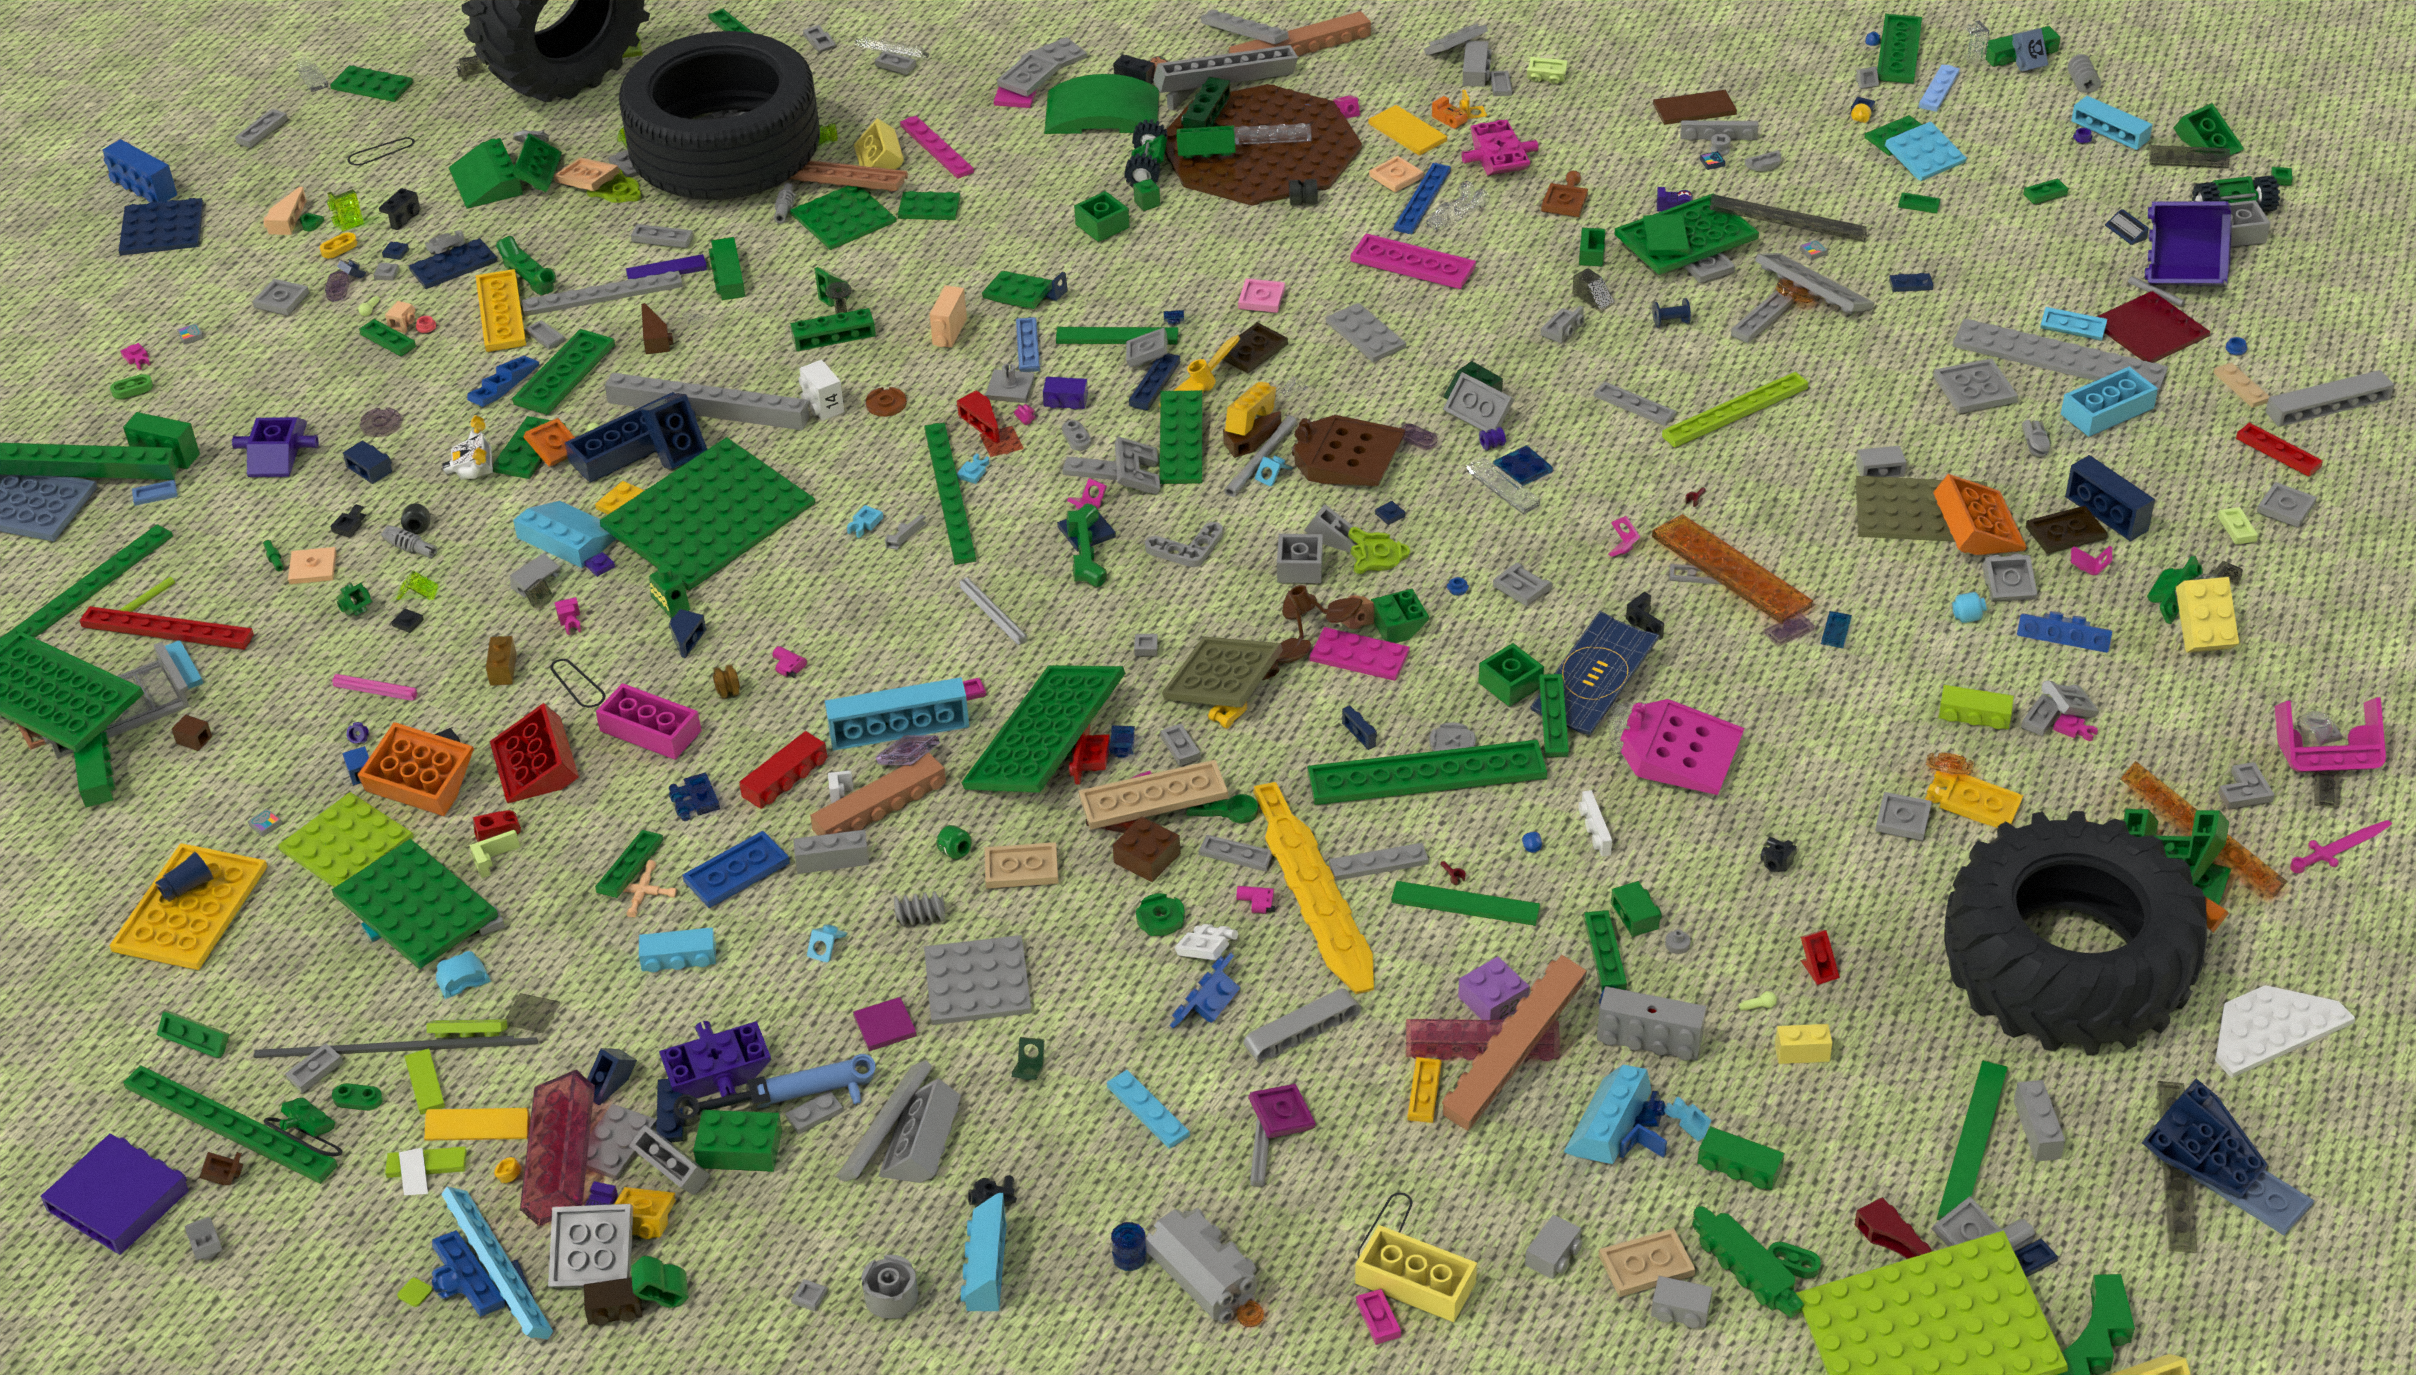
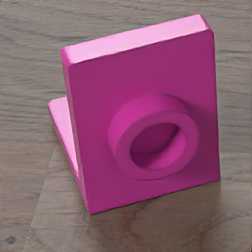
(1086, 497)
(1628, 538)
(2088, 563)

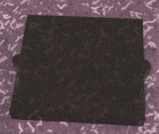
(531, 1013)

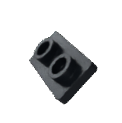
(1638, 615)

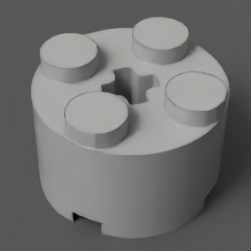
(890, 1286)

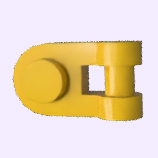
(1228, 719)

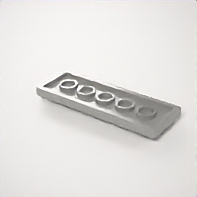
(1815, 282)

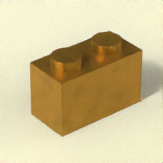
(501, 660)

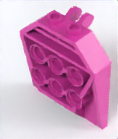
(1679, 745)

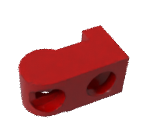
(494, 824)

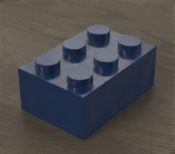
(674, 430)

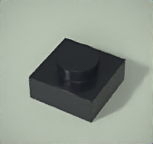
(407, 620)

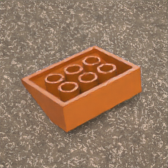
(1977, 517)
(417, 768)

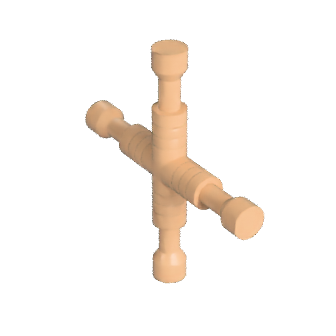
(644, 888)

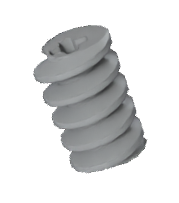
(2084, 74)
(919, 908)

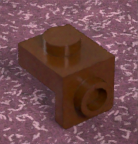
(221, 1168)

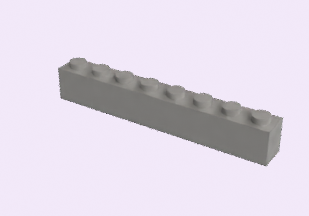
(1231, 66)

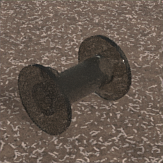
(839, 292)

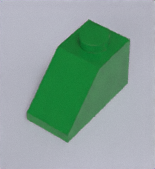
(823, 279)

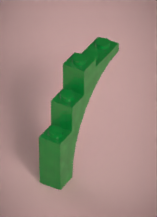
(2109, 1323)

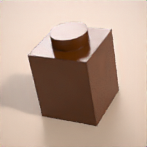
(191, 732)

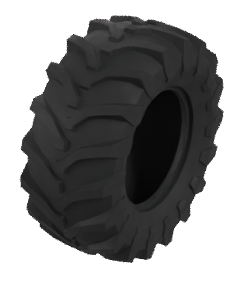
(560, 57)
(2063, 991)

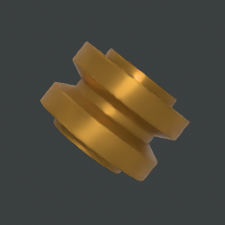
(726, 681)

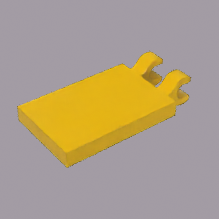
(1974, 798)

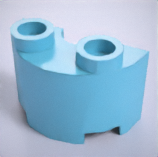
(459, 973)

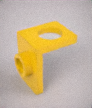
(1464, 104)

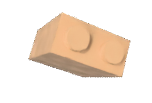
(948, 316)

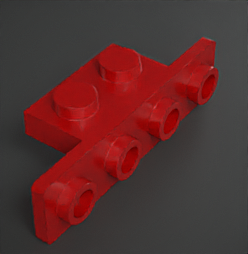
(1089, 755)

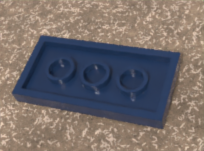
(452, 263)

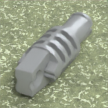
(784, 203)
(408, 541)

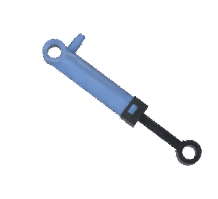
(763, 1091)

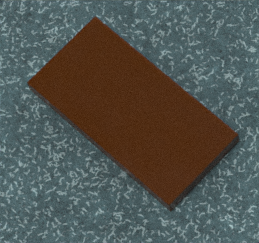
(1694, 107)

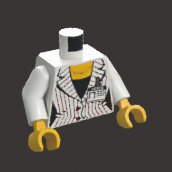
(472, 456)

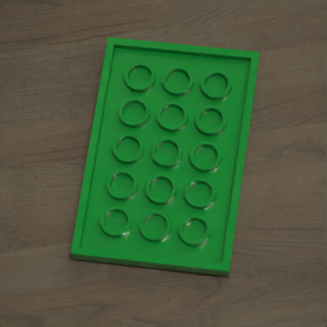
(1706, 231)
(414, 903)

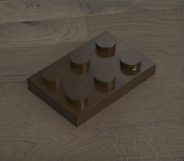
(1255, 347)
(2066, 529)

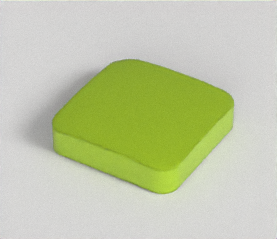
(414, 1292)

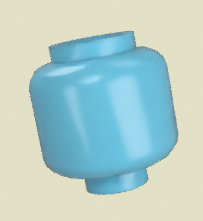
(1969, 607)

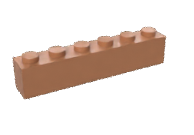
(880, 797)

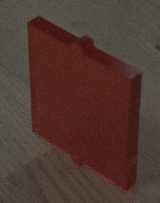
(1008, 442)

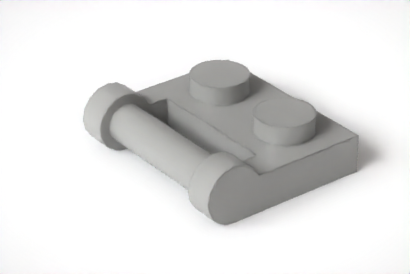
(1521, 584)
(2070, 699)

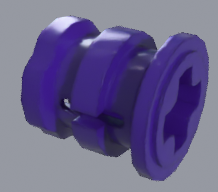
(1492, 438)

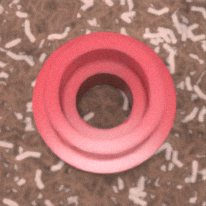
(425, 324)

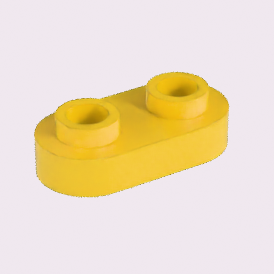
(338, 245)

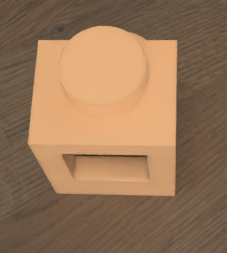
(400, 316)

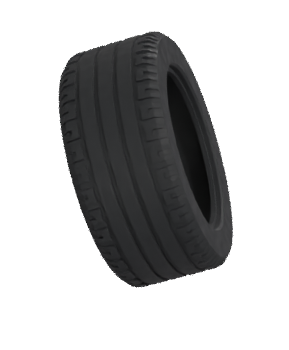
(726, 154)

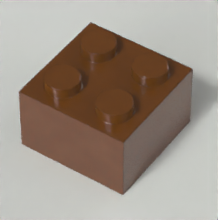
(1146, 849)

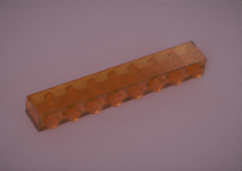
(2183, 815)

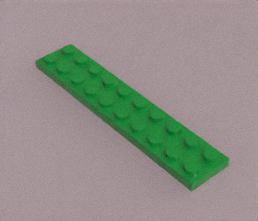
(1426, 772)

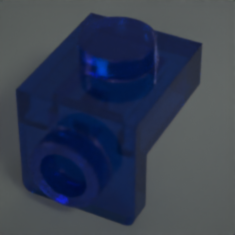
(1122, 741)
(1651, 1111)

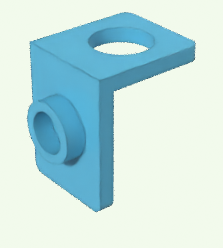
(1275, 464)
(827, 934)

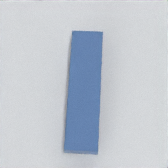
(1027, 344)

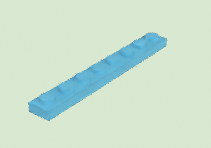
(497, 1263)

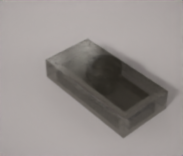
(2327, 789)

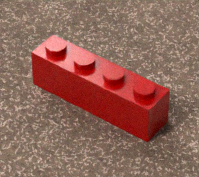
(783, 770)

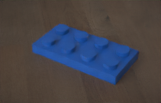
(736, 869)

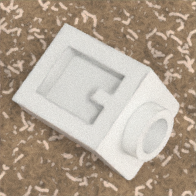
(839, 783)

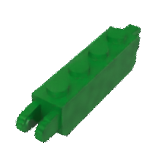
(1747, 1261)

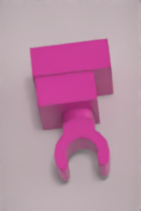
(567, 612)

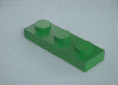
(387, 337)
(192, 1034)

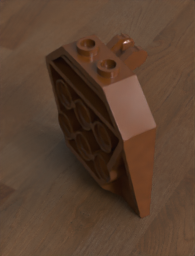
(1345, 450)

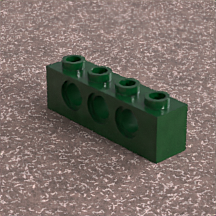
(1207, 104)

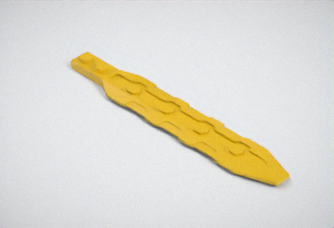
(1314, 887)

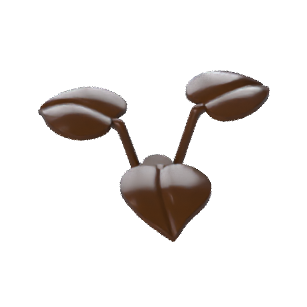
(1299, 602)

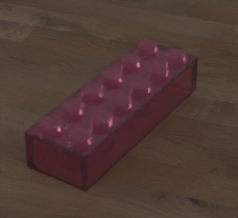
(557, 1146)

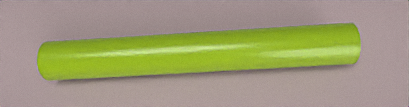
(148, 595)

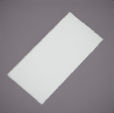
(413, 1172)

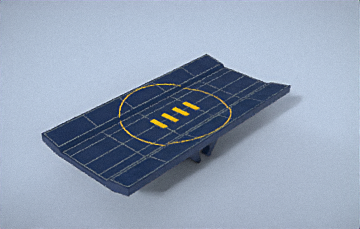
(1599, 670)

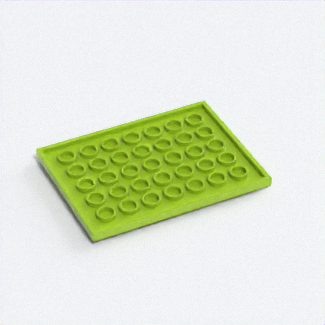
(1935, 1316)

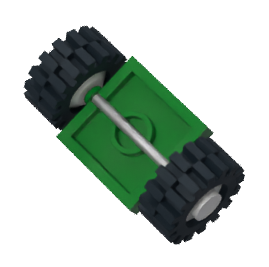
(1149, 150)
(2240, 189)

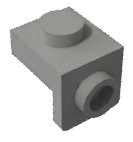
(203, 1238)

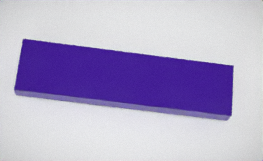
(683, 265)

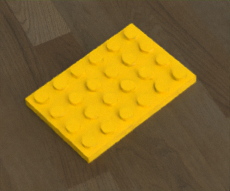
(192, 924)

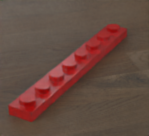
(166, 627)

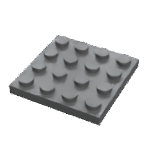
(977, 980)

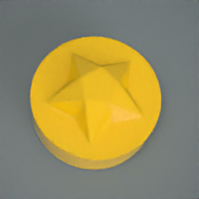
(1861, 113)
(507, 1170)

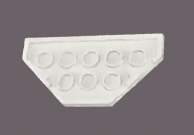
(2273, 1024)

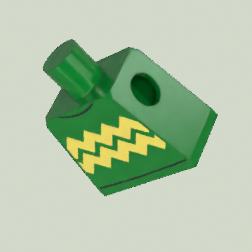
(668, 591)

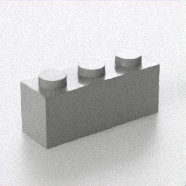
(1476, 63)
(831, 851)
(2039, 1120)
(669, 1160)

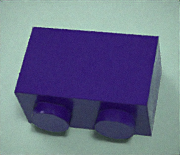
(1065, 392)

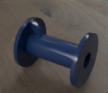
(1682, 312)

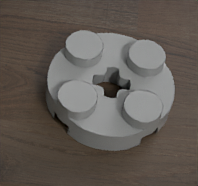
(439, 243)

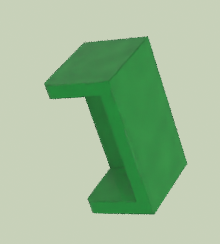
(1592, 247)

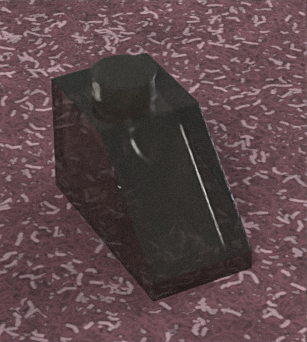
(1592, 290)

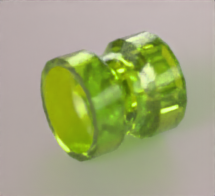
(828, 133)

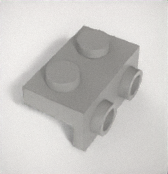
(1563, 324)

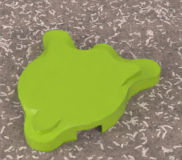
(618, 190)
(1376, 551)

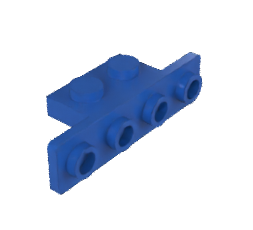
(2064, 631)
(1212, 996)

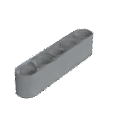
(1301, 1024)

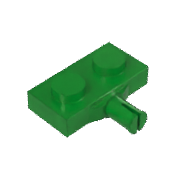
(305, 1116)

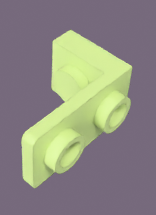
(488, 848)

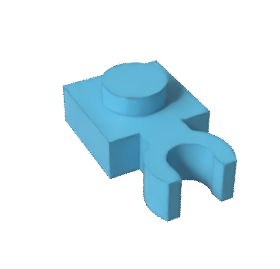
(973, 471)
(864, 519)

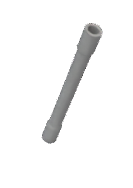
(1282, 431)

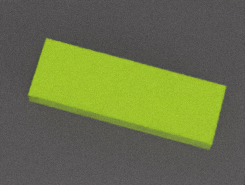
(424, 1081)
(435, 1161)

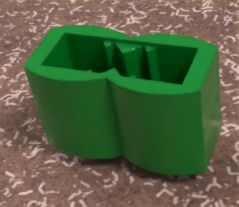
(659, 1282)

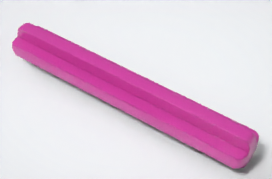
(374, 687)

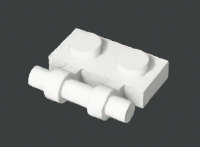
(1206, 942)

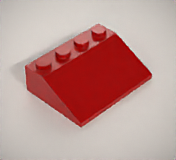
(534, 756)

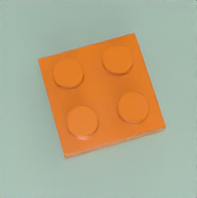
(550, 441)

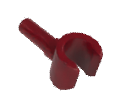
(1694, 496)
(1454, 873)

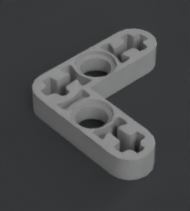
(1188, 555)

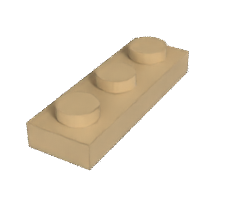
(2241, 385)

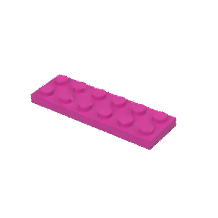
(1413, 261)

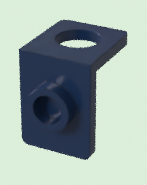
(1057, 290)

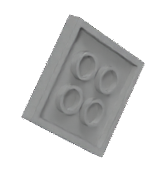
(1975, 386)
(590, 1244)

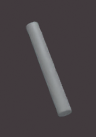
(2148, 287)

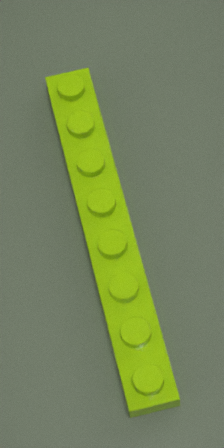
(1734, 409)

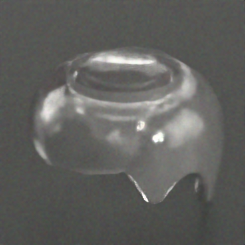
(2315, 728)

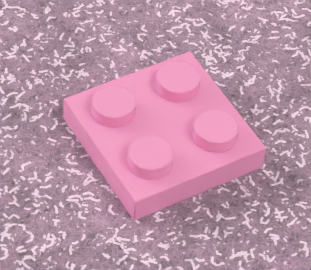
(1261, 295)

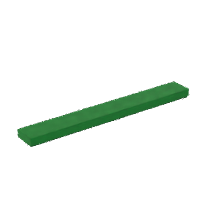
(1973, 1136)

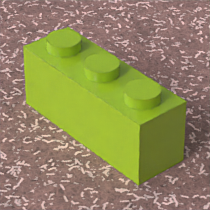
(1976, 707)

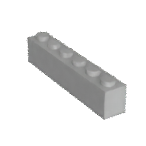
(2329, 398)

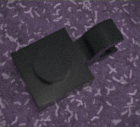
(348, 523)

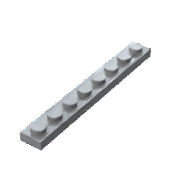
(601, 293)

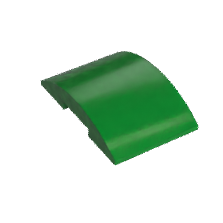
(1100, 103)

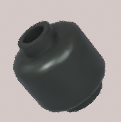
(415, 518)

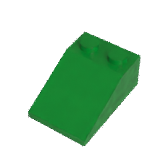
(2207, 129)

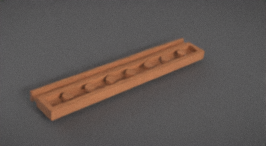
(851, 175)

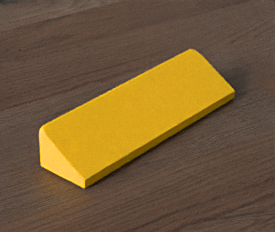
(477, 1124)

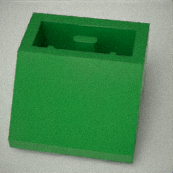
(1399, 615)

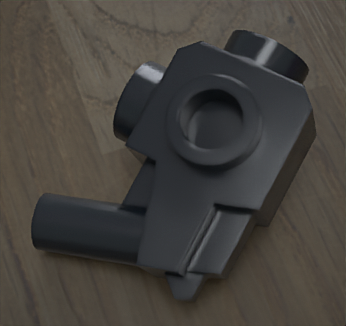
(1779, 855)
(985, 1189)

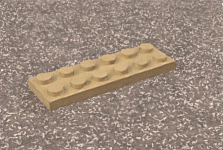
(1153, 794)

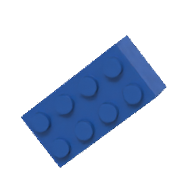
(139, 172)

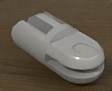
(2036, 437)

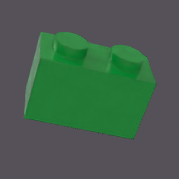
(1636, 908)

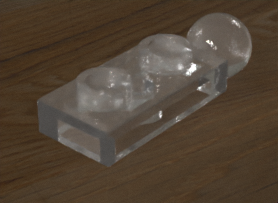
(311, 75)

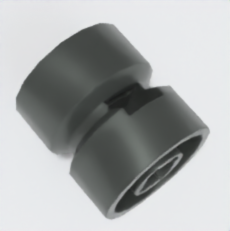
(1303, 192)

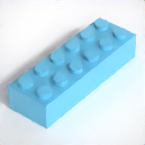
(907, 710)

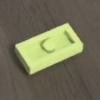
(2237, 525)

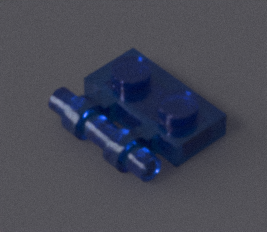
(701, 796)

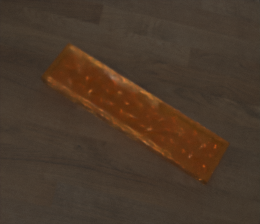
(1732, 569)

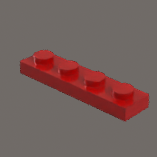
(2279, 449)

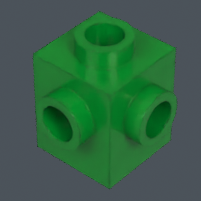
(360, 596)

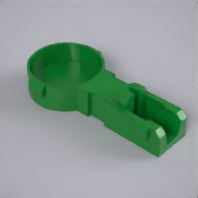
(1242, 809)

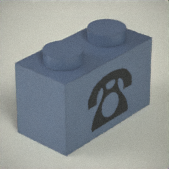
(2030, 49)

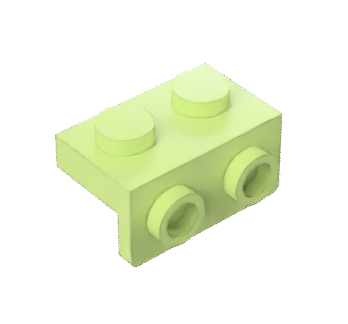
(1547, 70)

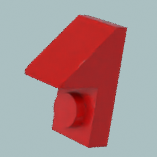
(1819, 957)

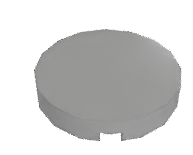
(1451, 736)

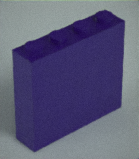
(115, 1193)

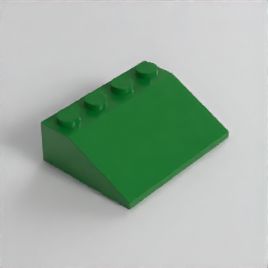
(485, 175)

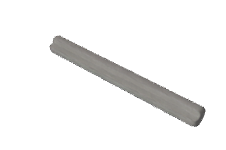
(993, 611)

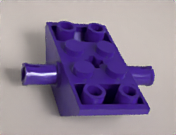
(274, 445)
(716, 1060)

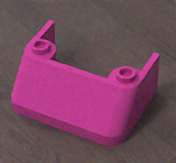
(2363, 751)

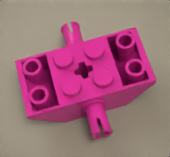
(1498, 148)

